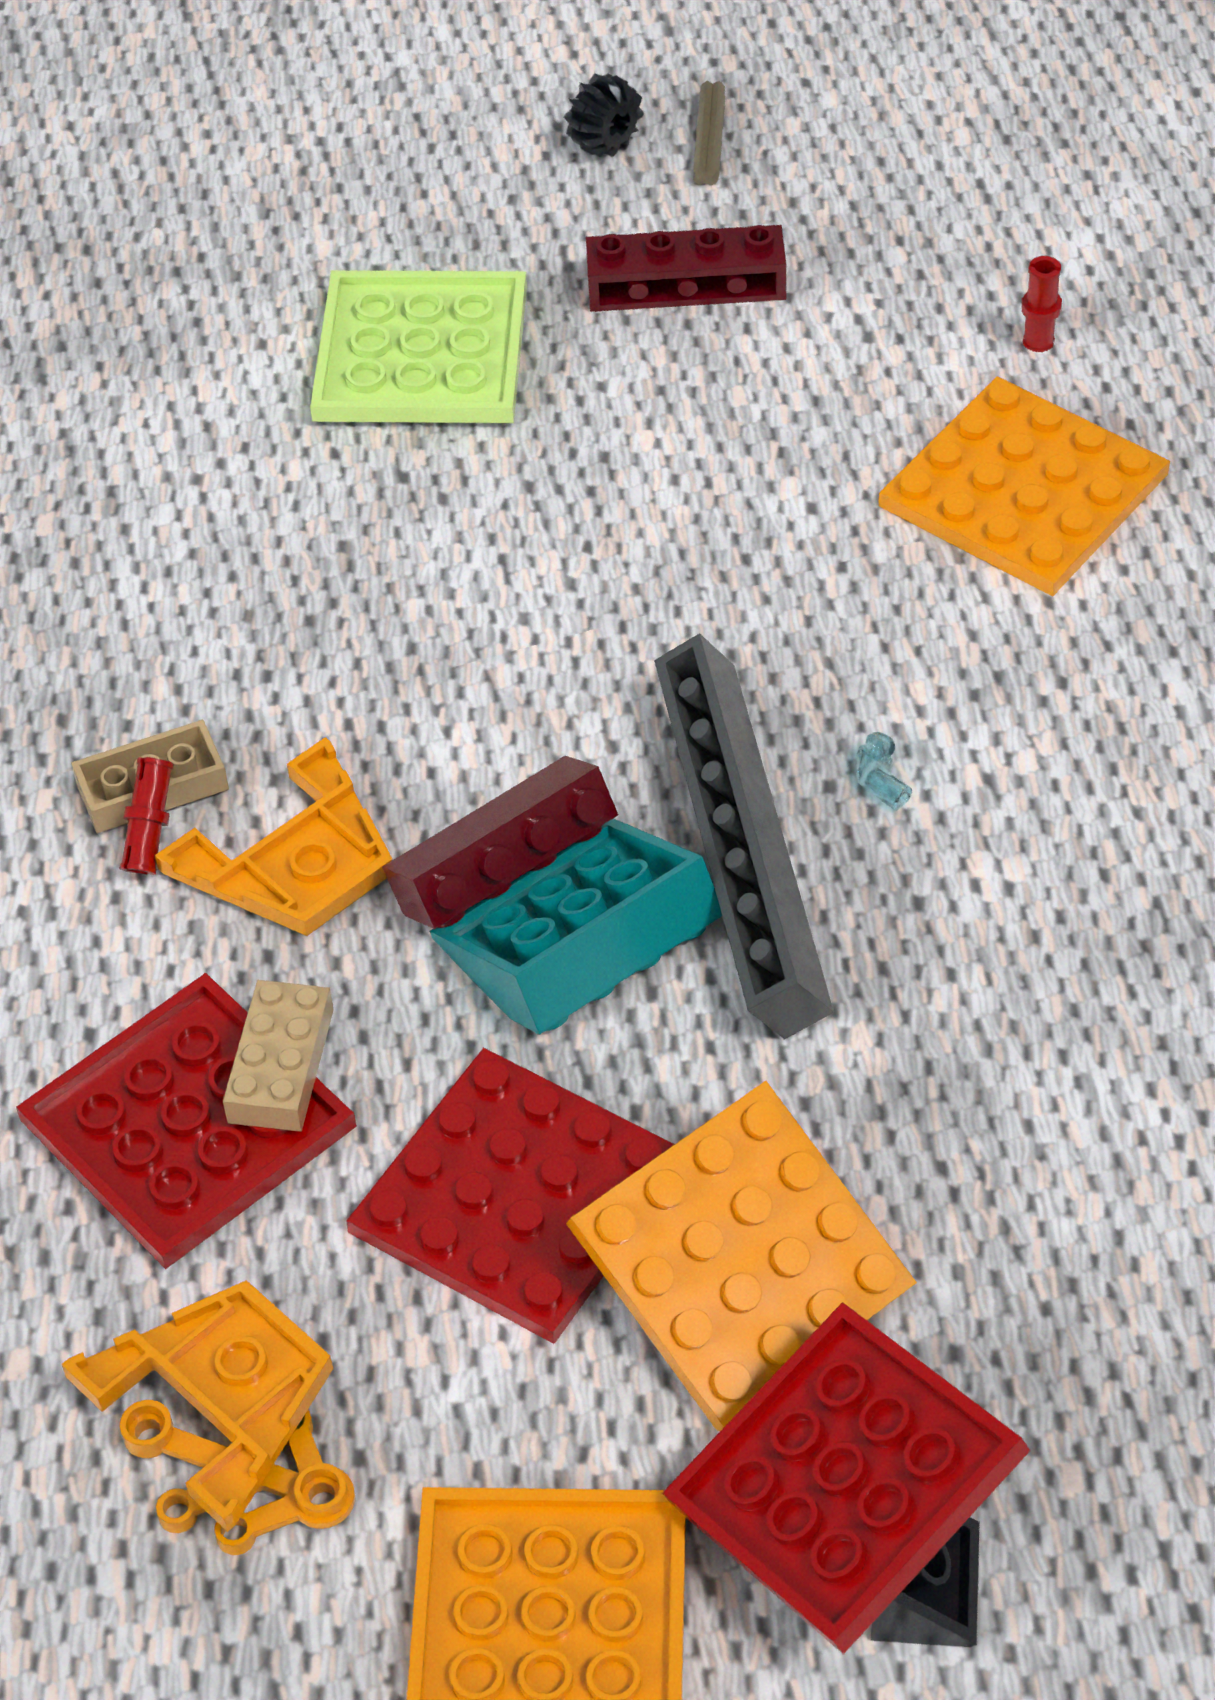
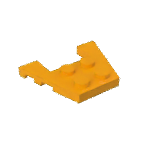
(302, 868)
(237, 1367)

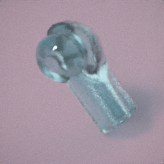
(875, 770)

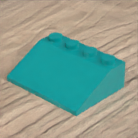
(582, 924)

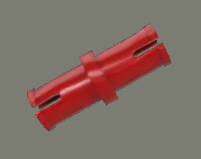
(1041, 303)
(146, 815)

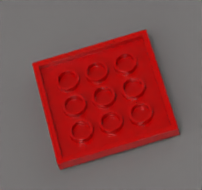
(151, 1126)
(491, 1188)
(845, 1475)

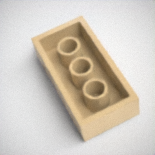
(109, 777)
(278, 1055)

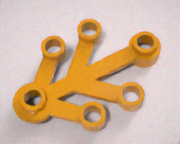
(294, 1487)

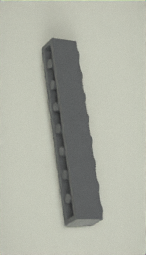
(743, 839)

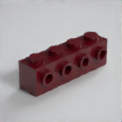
(686, 268)
(500, 842)

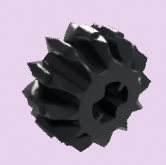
(604, 114)

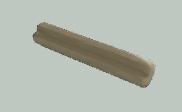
(709, 133)

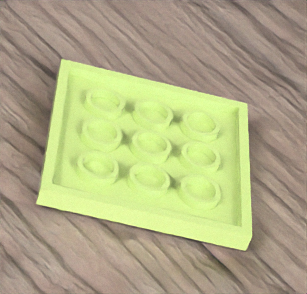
(420, 347)

